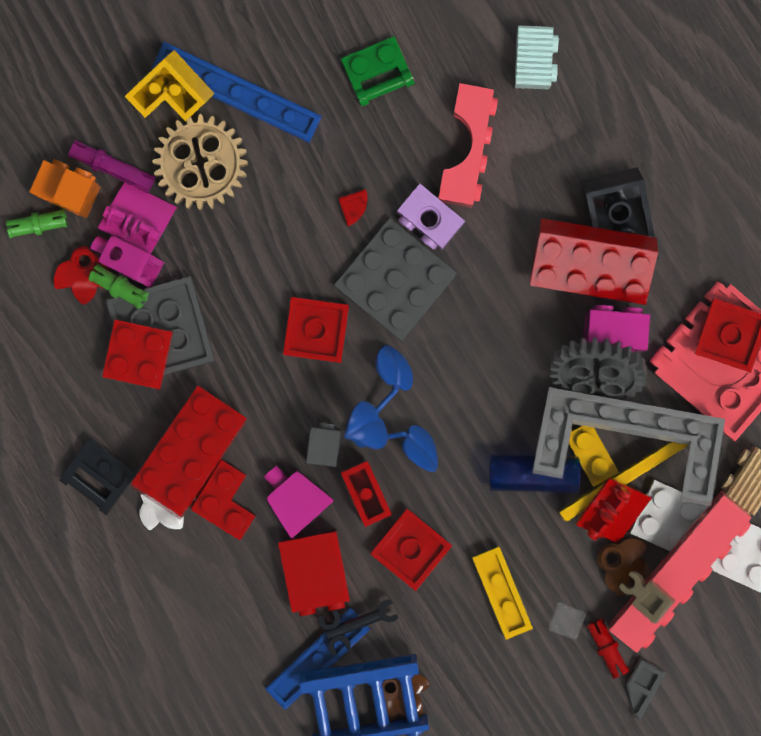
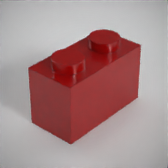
(366, 493)

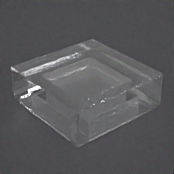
(567, 621)

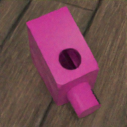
(127, 259)
(295, 499)

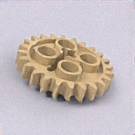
(175, 169)

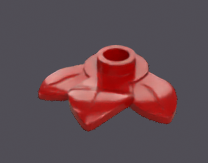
(76, 276)

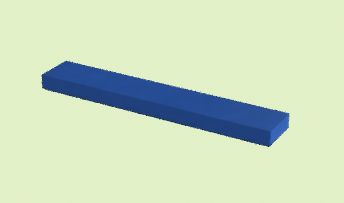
(249, 97)

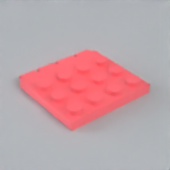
(708, 384)

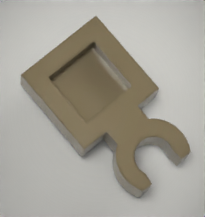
(651, 598)

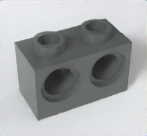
(324, 445)

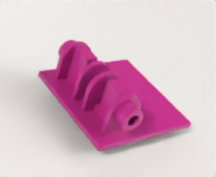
(137, 217)

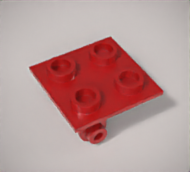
(613, 511)

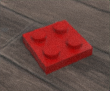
(316, 330)
(730, 335)
(137, 354)
(411, 549)

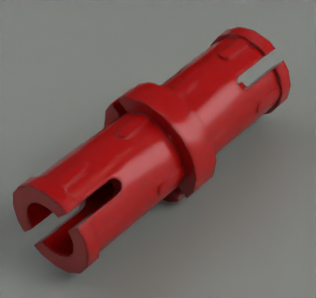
(607, 648)

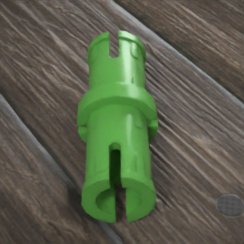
(36, 223)
(118, 286)

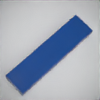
(316, 657)

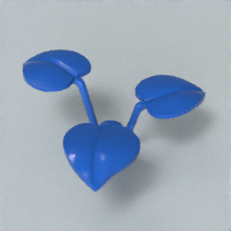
(369, 430)

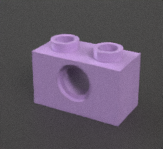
(424, 201)

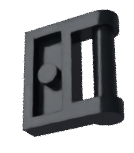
(102, 467)

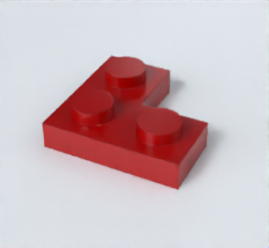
(216, 501)

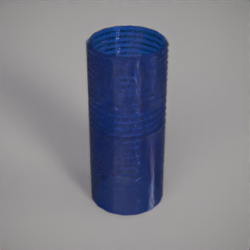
(517, 474)

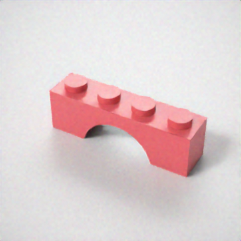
(473, 110)

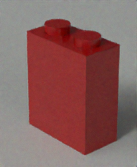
(314, 572)

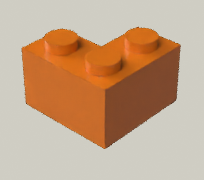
(65, 188)

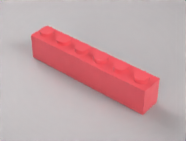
(684, 567)

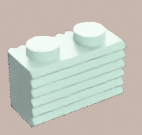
(534, 57)

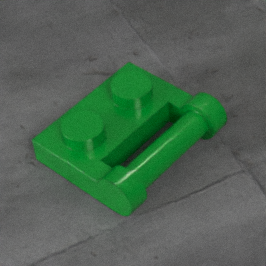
(375, 62)

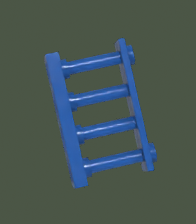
(374, 674)

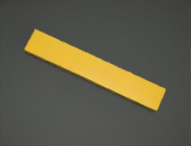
(624, 477)

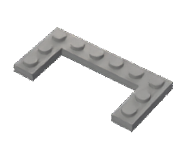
(697, 430)

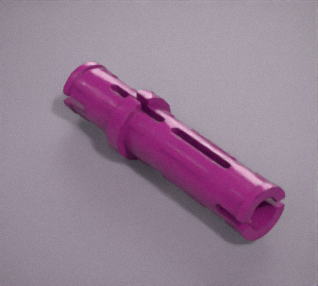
(107, 164)

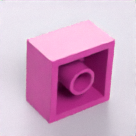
(627, 327)

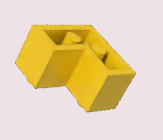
(173, 82)

